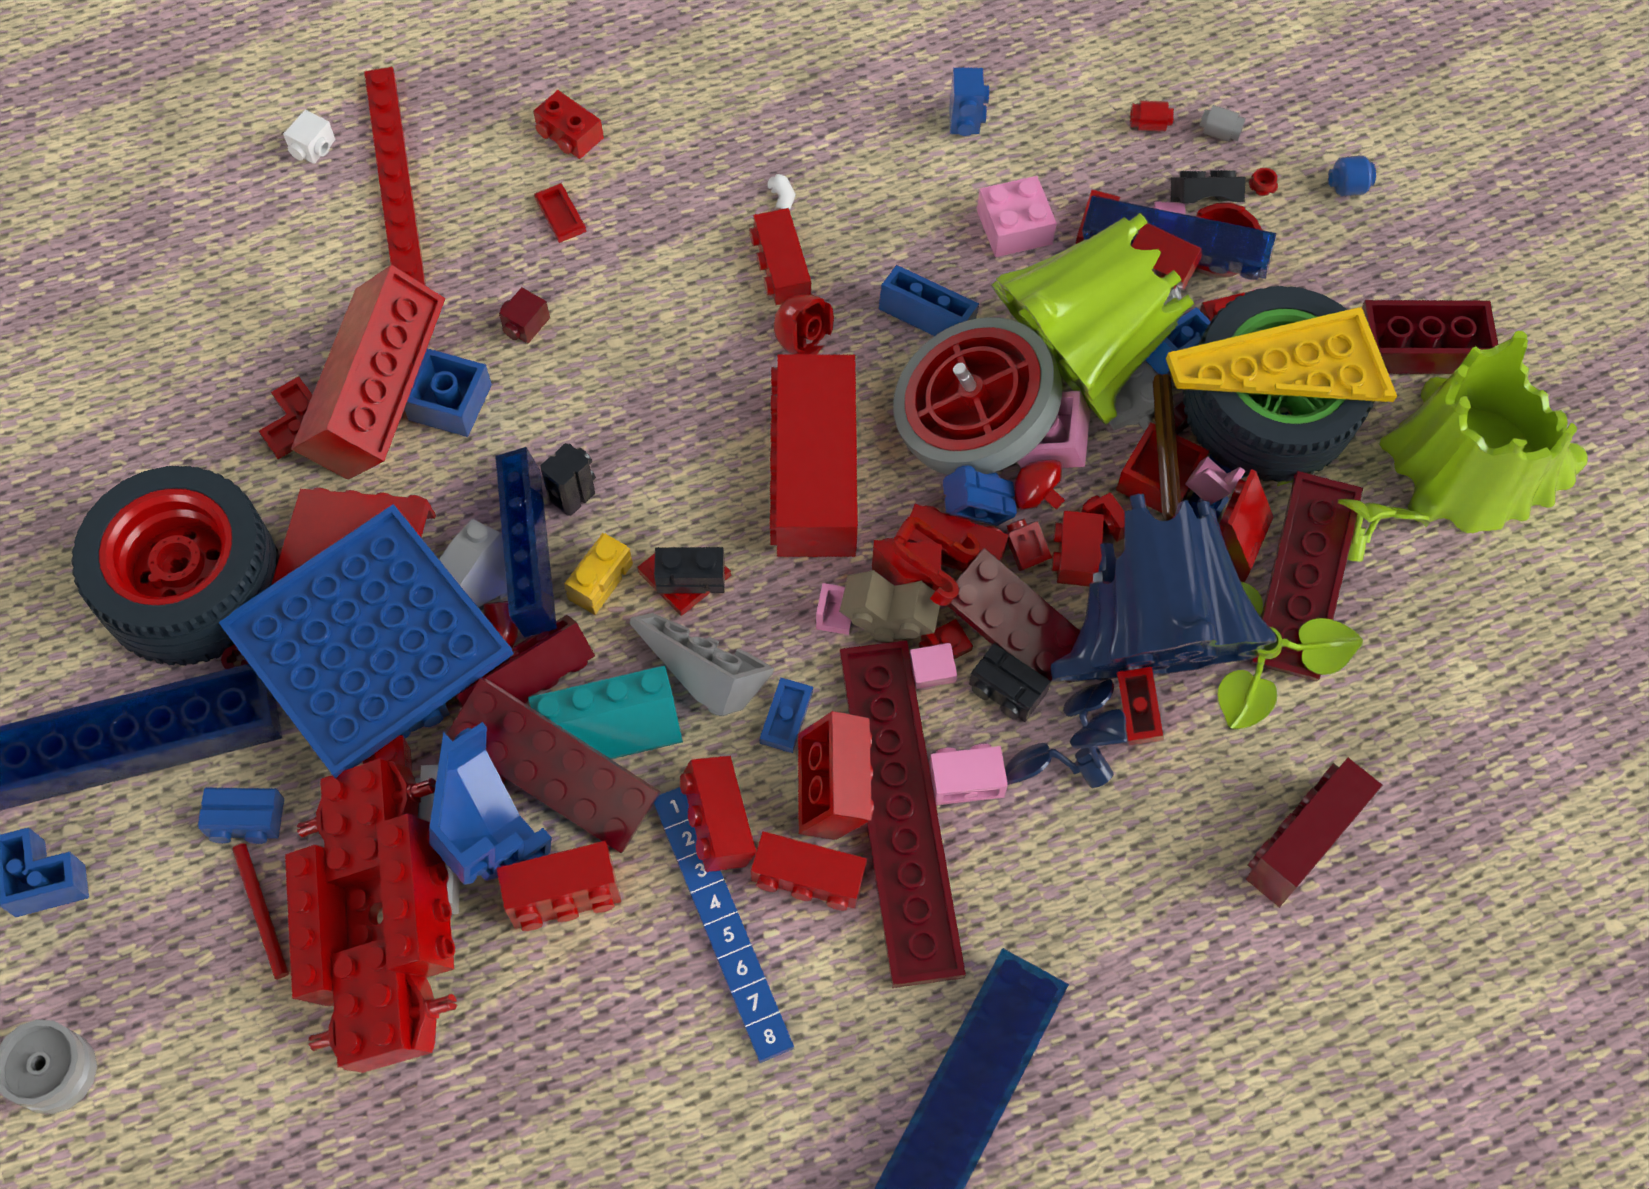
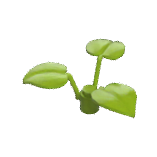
(1373, 514)
(1325, 648)

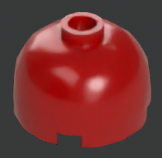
(800, 319)

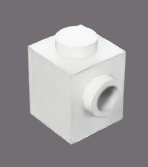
(309, 137)

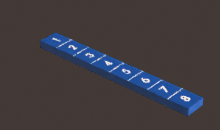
(725, 933)

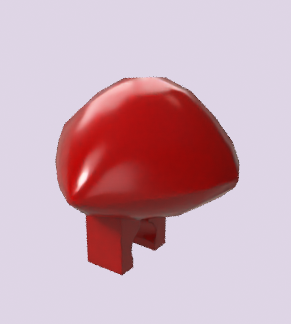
(1036, 484)

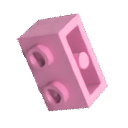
(968, 774)

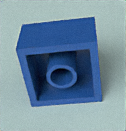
(448, 392)

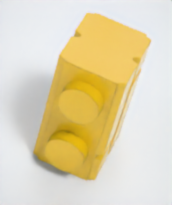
(598, 573)

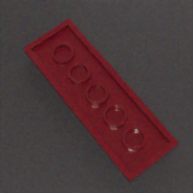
(1308, 563)
(557, 766)

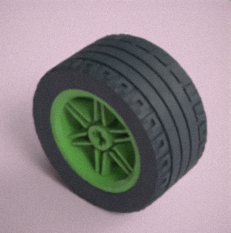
(1253, 430)

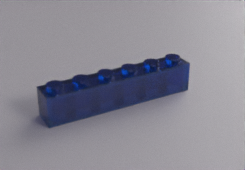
(1223, 244)
(525, 543)

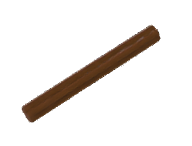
(1166, 445)

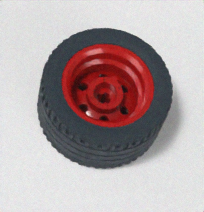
(144, 534)

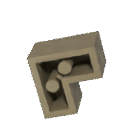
(887, 609)

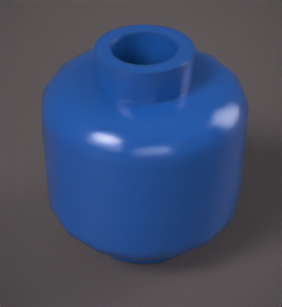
(1352, 175)

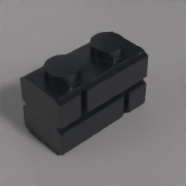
(568, 478)
(689, 570)
(1008, 683)

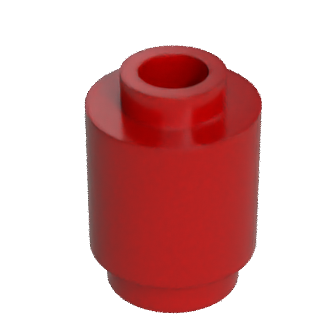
(1151, 115)

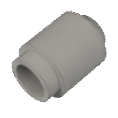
(1222, 123)

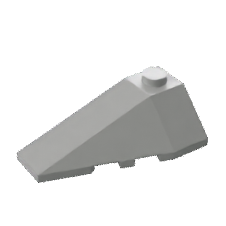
(477, 562)
(709, 674)

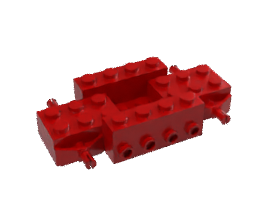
(339, 954)

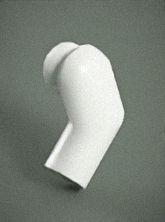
(782, 186)

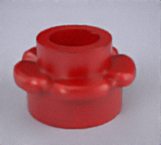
(1266, 176)

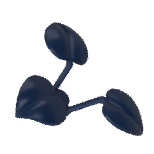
(1099, 731)

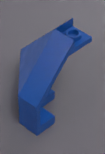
(473, 814)

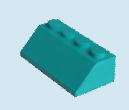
(616, 713)

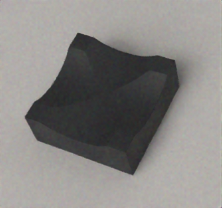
(1195, 186)

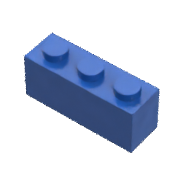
(924, 302)

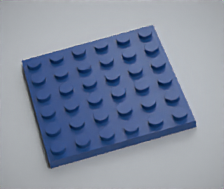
(365, 640)

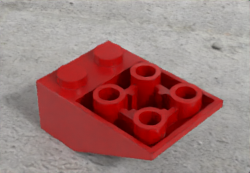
(1246, 523)

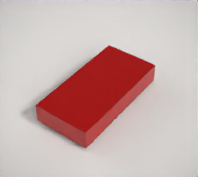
(560, 212)

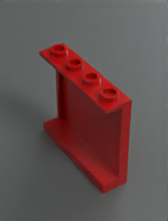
(327, 516)

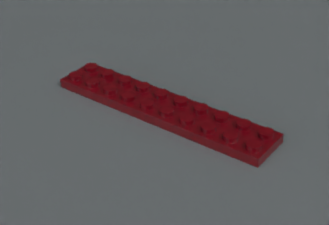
(905, 824)

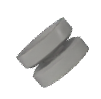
(46, 1067)

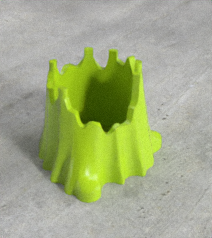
(1097, 310)
(1485, 443)

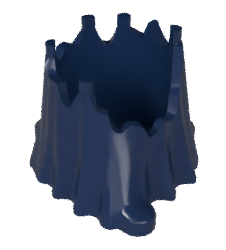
(1165, 601)

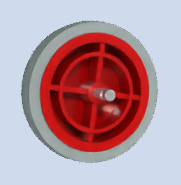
(978, 396)

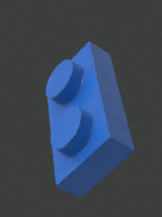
(786, 715)

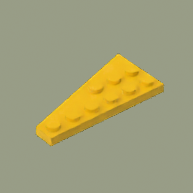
(1305, 358)

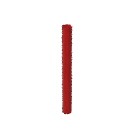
(260, 911)

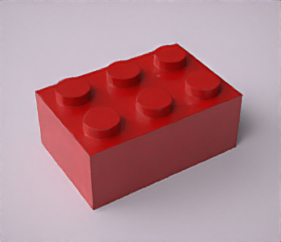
(834, 776)
(559, 886)

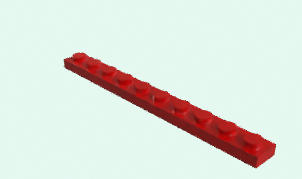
(394, 173)

